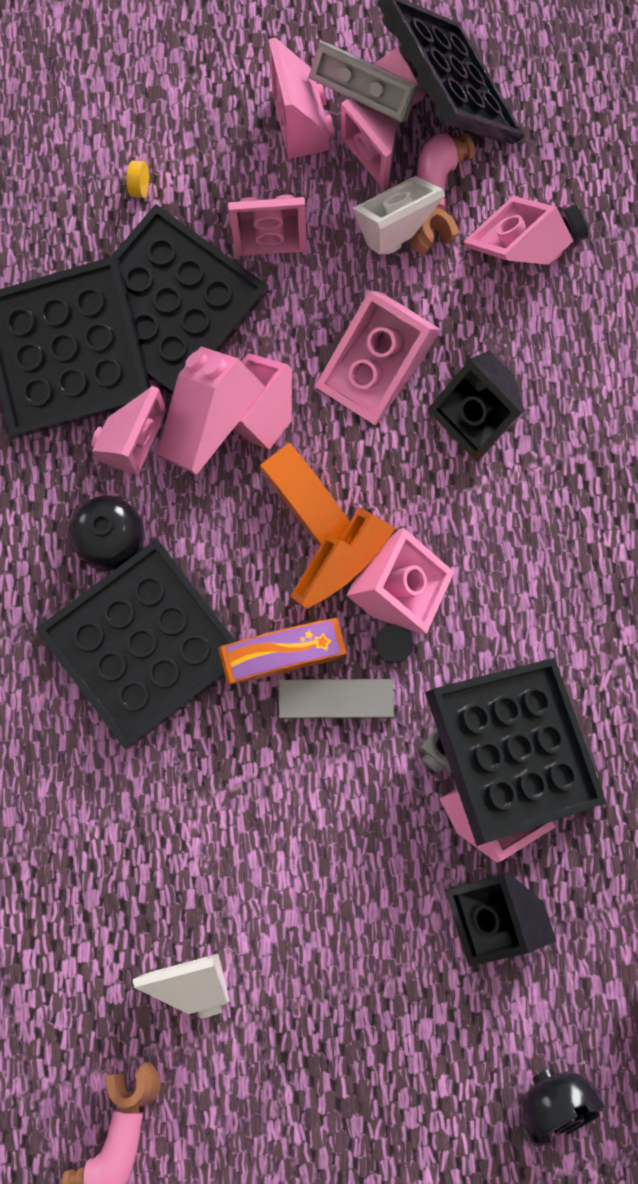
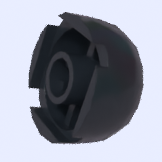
(106, 532)
(559, 1105)

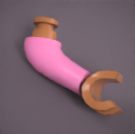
(434, 164)
(119, 1150)

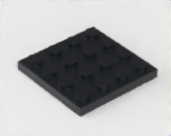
(450, 71)
(182, 293)
(68, 348)
(139, 643)
(515, 749)

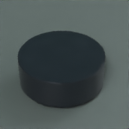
(575, 223)
(393, 644)

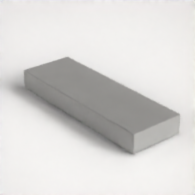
(363, 81)
(336, 699)

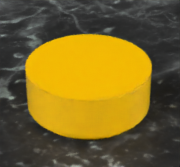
(137, 179)

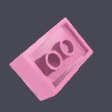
(298, 103)
(268, 225)
(376, 356)
(206, 407)

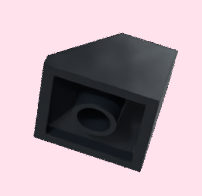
(479, 404)
(499, 919)

